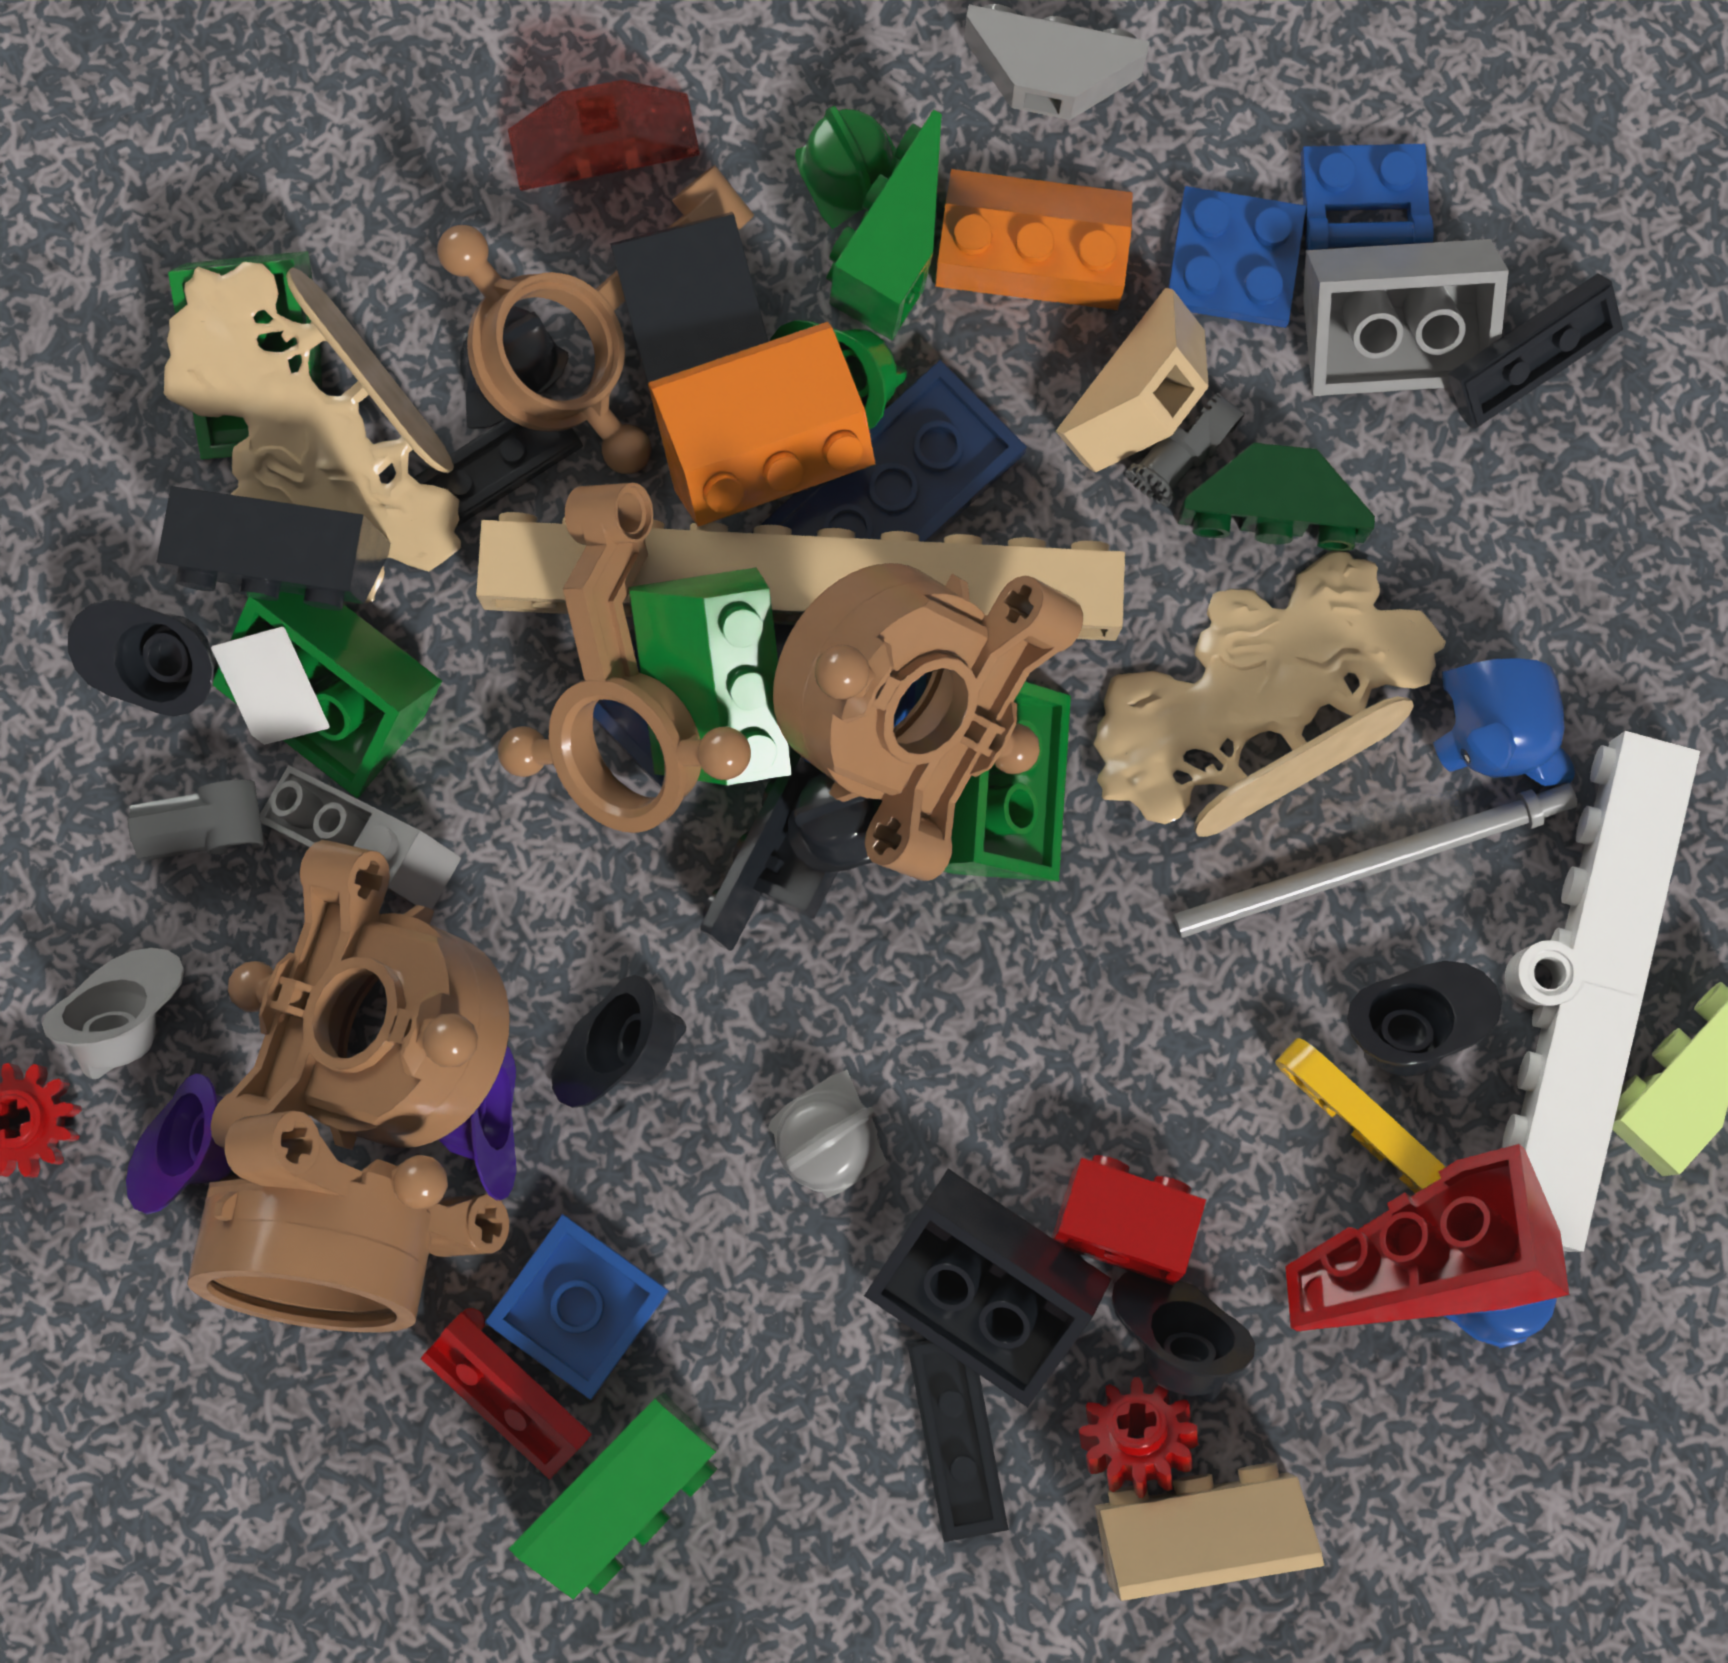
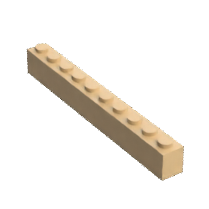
(530, 562)

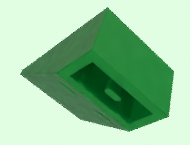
(887, 259)

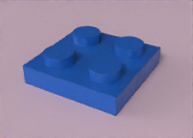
(1237, 256)
(577, 1306)

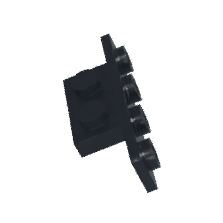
(767, 864)

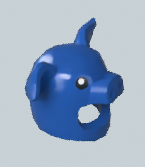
(1506, 721)

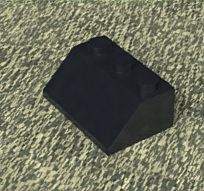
(270, 548)
(989, 1288)

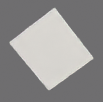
(270, 686)

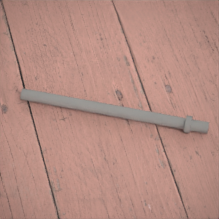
(1527, 810)

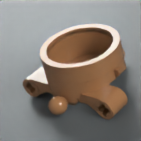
(860, 655)
(439, 1031)
(323, 1240)

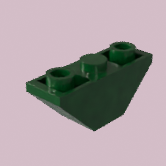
(1278, 497)

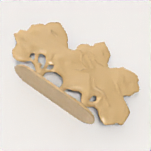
(300, 440)
(1262, 676)

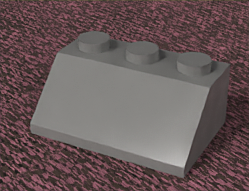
(1400, 313)

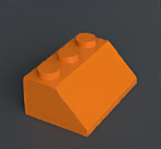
(1035, 239)
(761, 424)

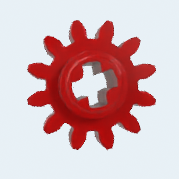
(46, 1124)
(1112, 1441)

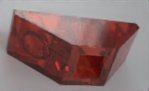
(601, 133)

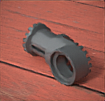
(1175, 455)

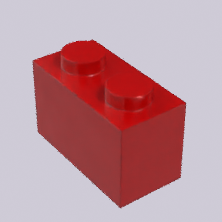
(1129, 1219)

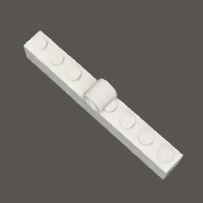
(1597, 971)

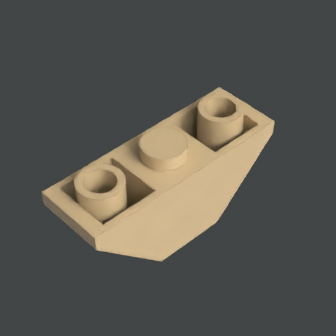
(1142, 388)

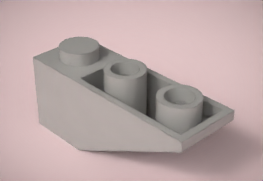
(317, 812)

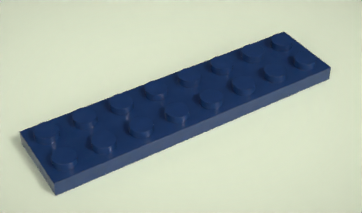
(931, 463)

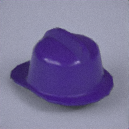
(489, 1135)
(177, 1148)

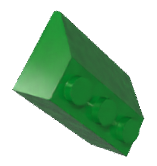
(719, 655)
(362, 682)
(1015, 821)
(618, 1499)

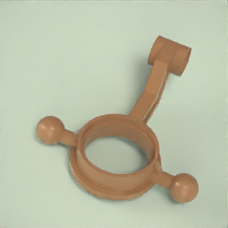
(465, 253)
(614, 528)

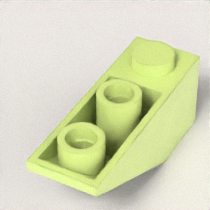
(1685, 1106)

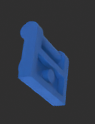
(1365, 180)

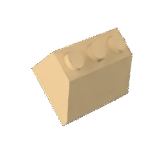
(1206, 1533)

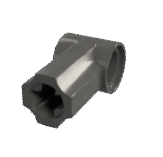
(209, 821)

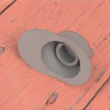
(115, 1009)
(827, 1137)

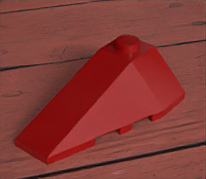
(1454, 1248)

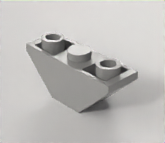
(1050, 61)

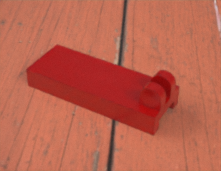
(505, 1394)

